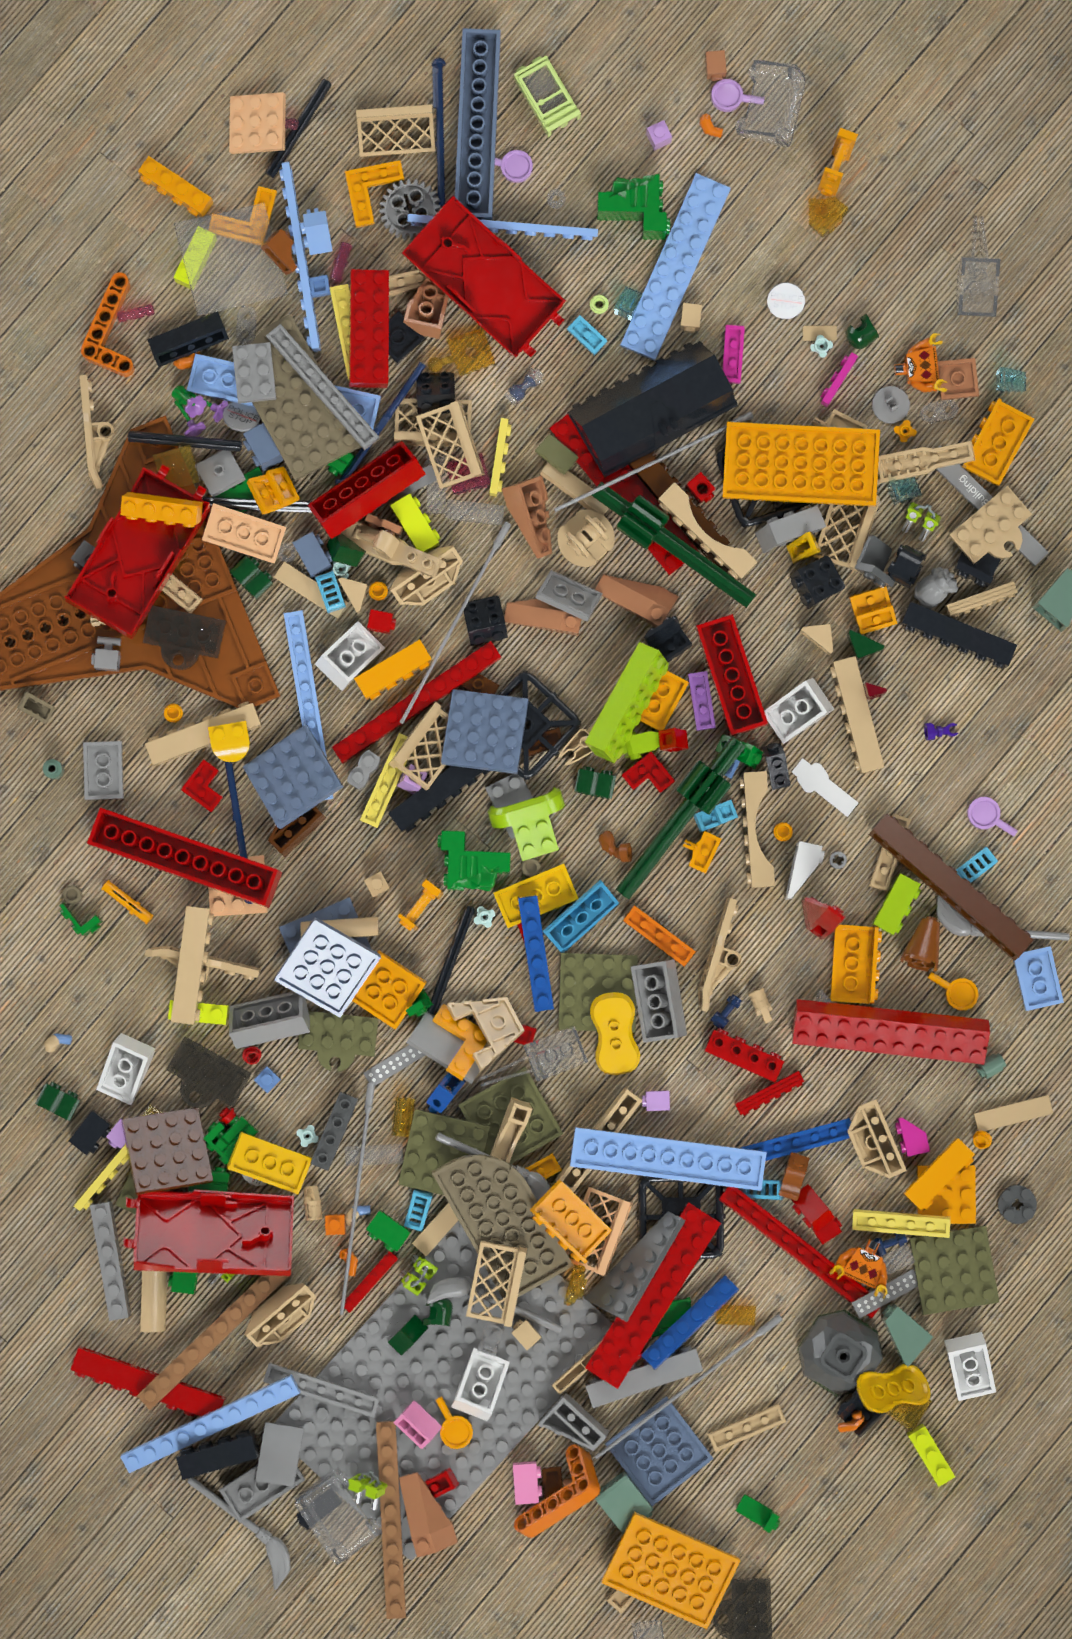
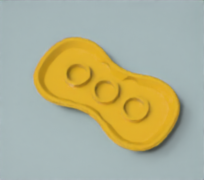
(616, 1047)
(886, 1390)

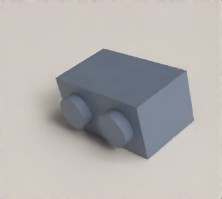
(262, 447)
(312, 554)

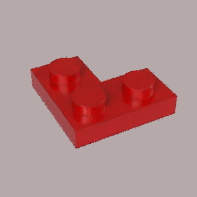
(648, 768)
(198, 788)

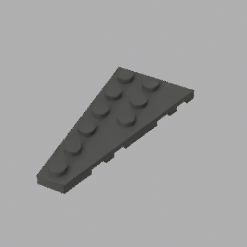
(630, 1277)

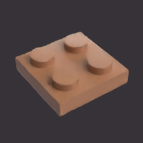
(960, 378)

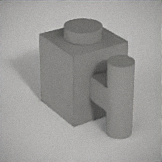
(107, 658)

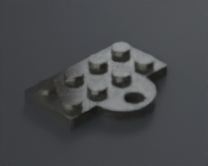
(183, 635)
(207, 1074)
(747, 1611)

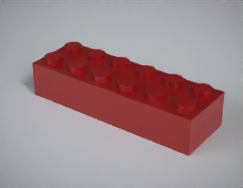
(369, 328)
(366, 489)
(731, 675)

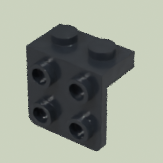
(435, 391)
(980, 572)
(817, 581)
(485, 620)
(668, 638)
(855, 1403)

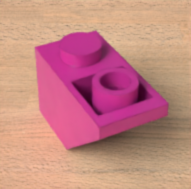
(913, 1139)

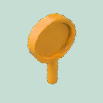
(960, 993)
(456, 1429)

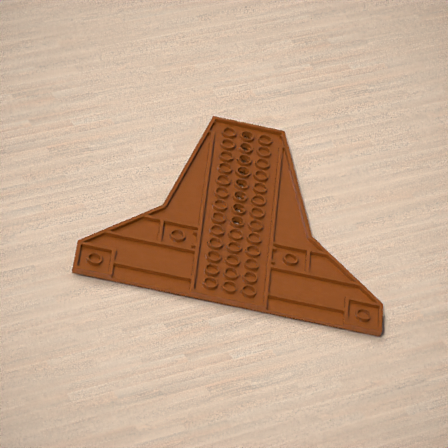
(67, 650)

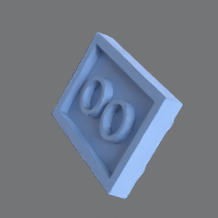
(1038, 979)

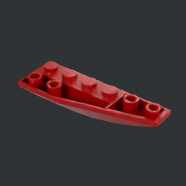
(820, 917)

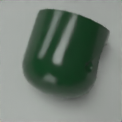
(863, 335)
(440, 1313)

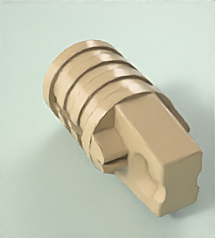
(761, 1004)
(312, 1203)

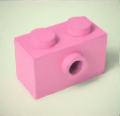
(417, 1424)
(526, 1482)

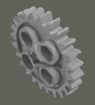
(394, 215)

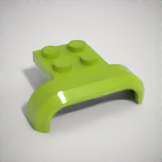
(530, 823)

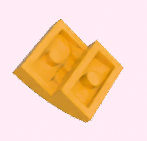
(273, 490)
(872, 610)

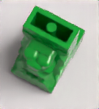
(636, 201)
(470, 868)

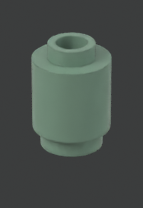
(59, 771)
(992, 1066)

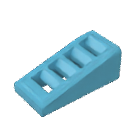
(336, 606)
(988, 854)
(763, 1192)
(423, 1194)

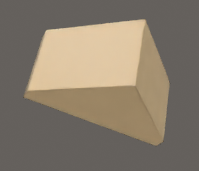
(355, 592)
(820, 636)

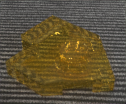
(826, 214)
(576, 1285)

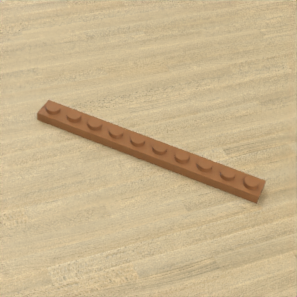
(209, 1339)
(391, 1520)

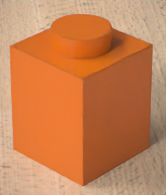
(335, 1224)

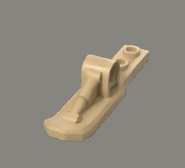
(95, 442)
(922, 461)
(392, 549)
(173, 953)
(717, 964)

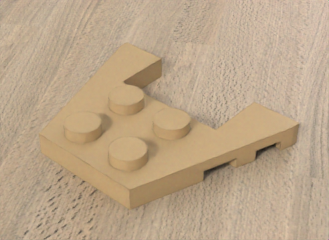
(496, 1022)

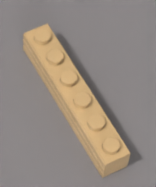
(984, 598)
(574, 1372)

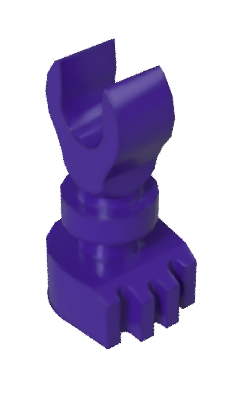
(931, 732)

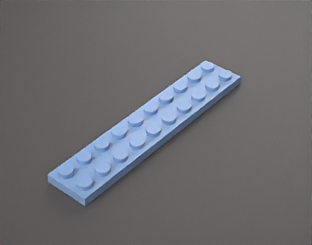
(675, 267)
(217, 380)
(668, 1158)

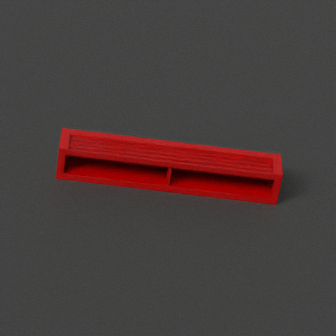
(774, 1090)
(370, 1281)

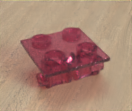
(476, 482)

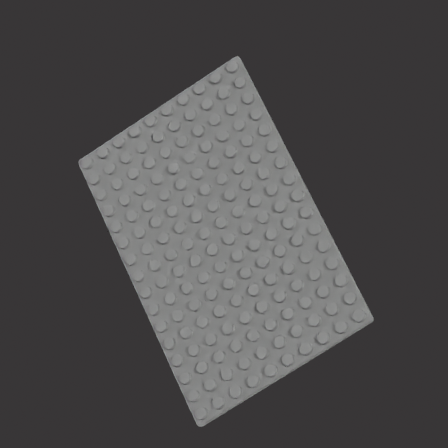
(434, 1369)

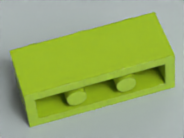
(897, 904)

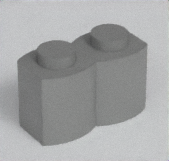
(366, 766)

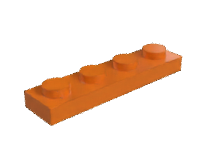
(659, 936)

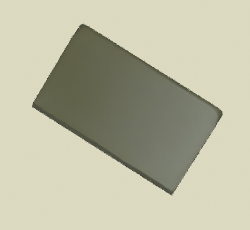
(557, 454)

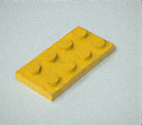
(552, 890)
(269, 1163)

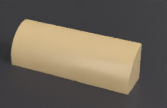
(351, 927)
(153, 1301)

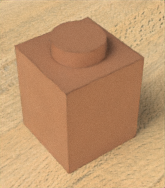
(715, 65)

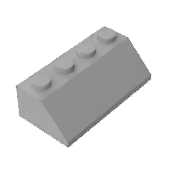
(659, 1001)
(268, 1019)

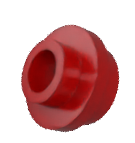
(254, 1058)
(227, 1115)

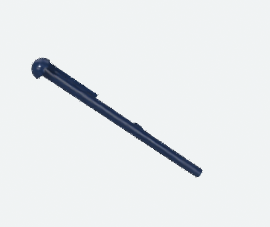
(437, 68)
(383, 421)
(236, 812)

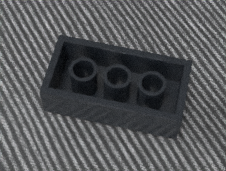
(218, 1455)

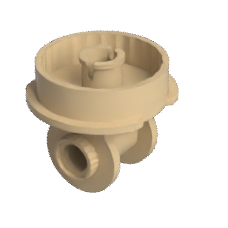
(586, 538)

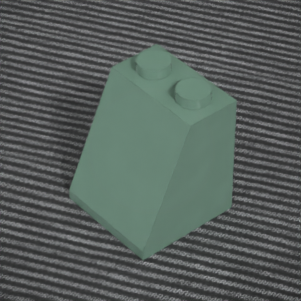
(1057, 601)
(905, 1333)
(621, 1499)

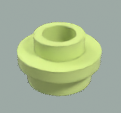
(599, 298)

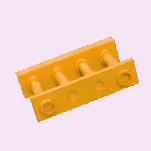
(841, 151)
(430, 893)

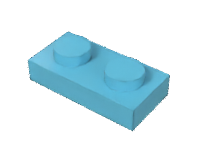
(587, 335)

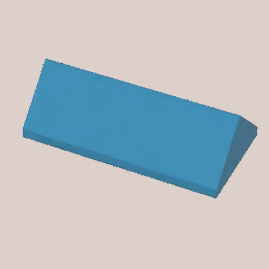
(581, 917)

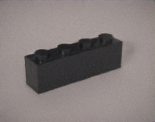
(188, 339)

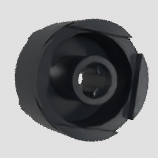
(907, 566)

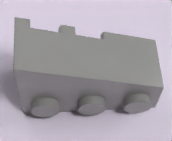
(789, 528)
(574, 1422)

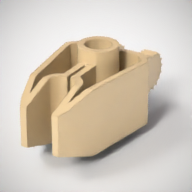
(576, 741)

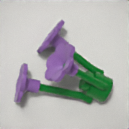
(195, 407)

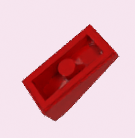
(442, 1483)

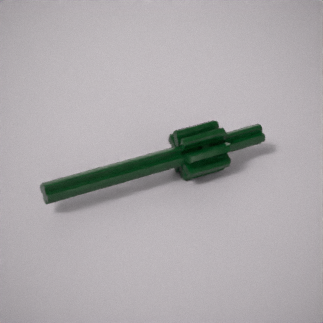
(646, 524)
(702, 790)

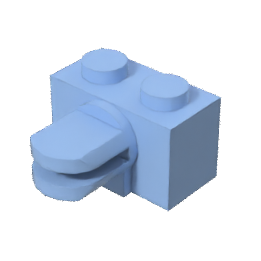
(316, 231)

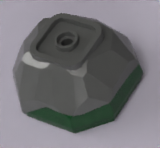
(829, 1338)

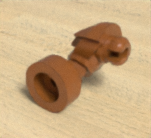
(607, 842)

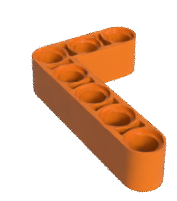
(106, 327)
(566, 1500)

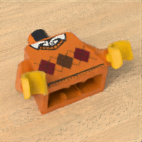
(922, 366)
(863, 1267)

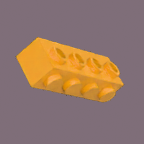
(176, 187)
(161, 508)
(393, 669)
(938, 1174)

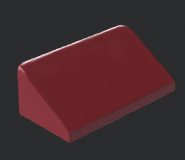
(873, 691)

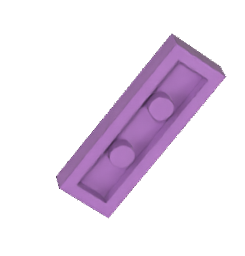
(701, 701)

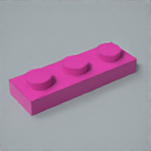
(733, 353)
(838, 379)

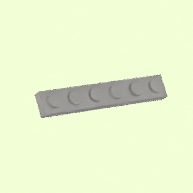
(325, 1390)

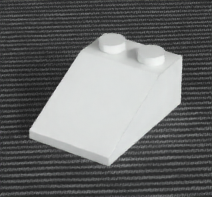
(349, 655)
(798, 710)
(805, 861)
(125, 1068)
(970, 1366)
(480, 1385)

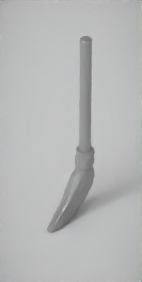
(960, 926)
(535, 1181)
(460, 1287)
(275, 1547)

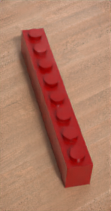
(135, 1378)

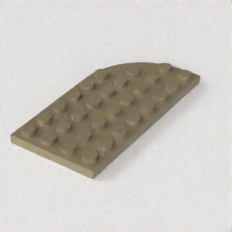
(298, 420)
(495, 1208)

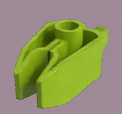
(641, 744)

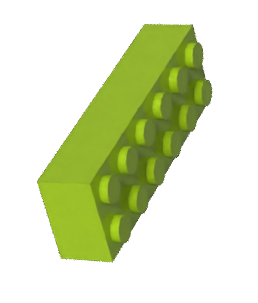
(627, 703)

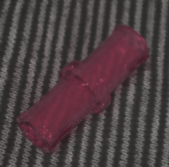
(341, 262)

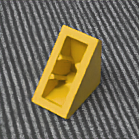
(803, 547)

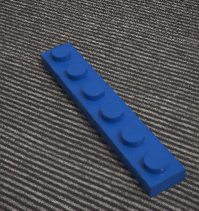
(536, 953)
(803, 1139)
(689, 1322)

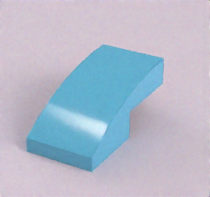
(721, 814)

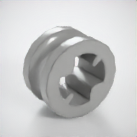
(840, 855)

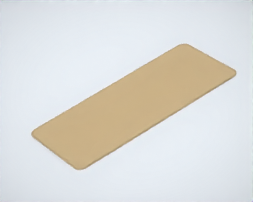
(811, 332)

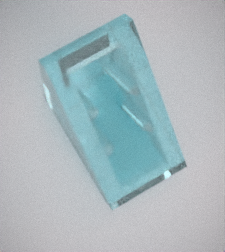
(627, 303)
(1010, 380)
(904, 490)

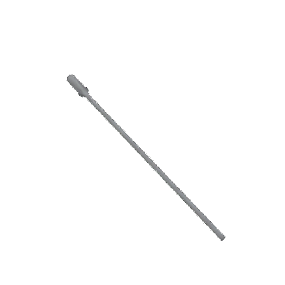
(744, 418)
(496, 544)
(368, 1106)
(761, 1331)

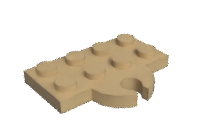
(992, 527)

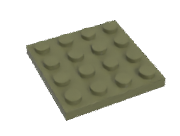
(587, 977)
(491, 1105)
(427, 1154)
(954, 1270)

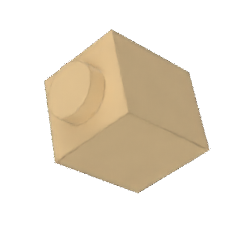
(690, 317)
(377, 884)
(525, 1333)

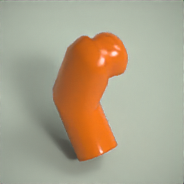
(708, 127)
(185, 362)
(353, 1262)
(852, 1425)

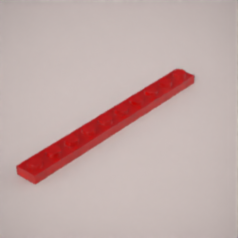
(428, 695)
(792, 1244)

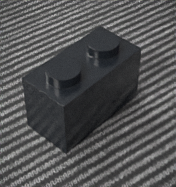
(90, 1133)

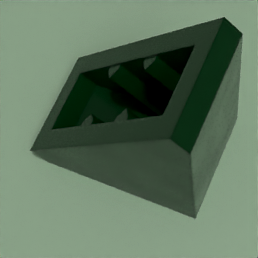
(345, 551)
(862, 645)
(408, 1335)

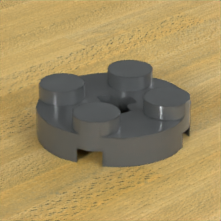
(1025, 1211)

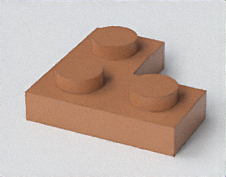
(376, 523)

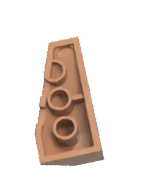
(427, 310)
(527, 506)
(641, 599)
(541, 615)
(427, 1522)

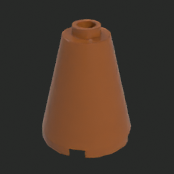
(923, 947)

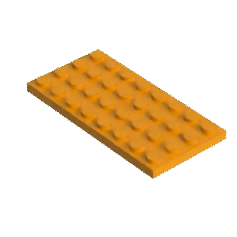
(801, 464)

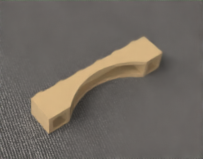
(736, 560)
(761, 870)
(511, 1129)

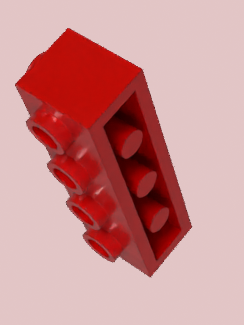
(743, 1055)

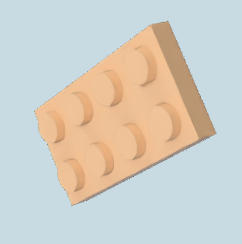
(243, 533)

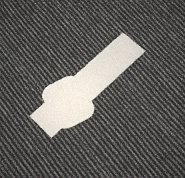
(816, 779)

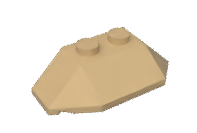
(417, 588)
(874, 1141)
(280, 1315)

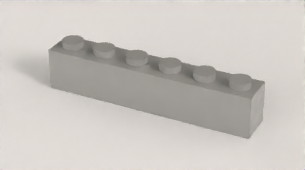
(110, 1260)
(645, 1377)

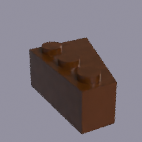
(291, 835)

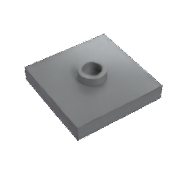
(220, 472)

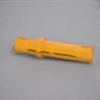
(145, 916)

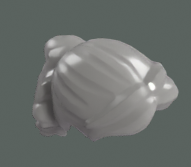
(935, 587)

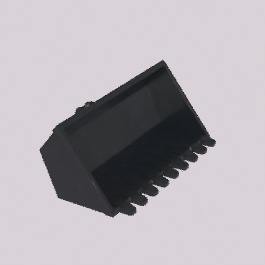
(653, 407)

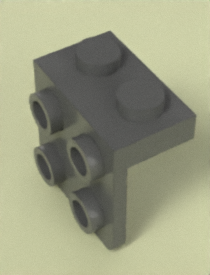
(874, 560)

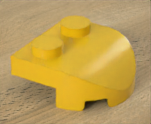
(230, 741)

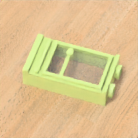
(546, 94)

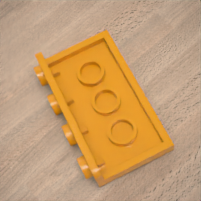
(998, 441)
(855, 964)
(570, 1221)

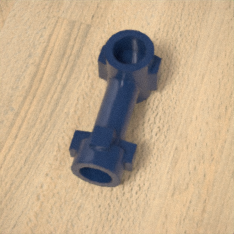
(720, 1019)
(898, 1239)

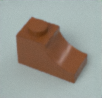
(279, 250)
(793, 1176)

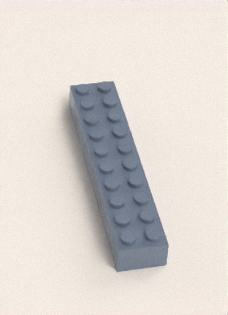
(478, 121)

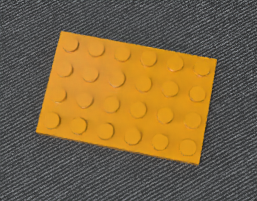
(670, 1570)

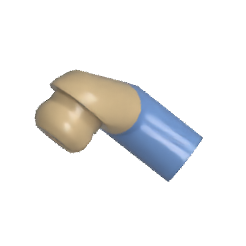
(56, 1039)
(361, 1210)

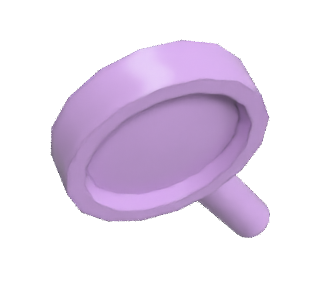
(728, 95)
(515, 166)
(985, 813)

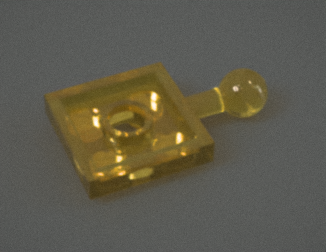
(465, 364)

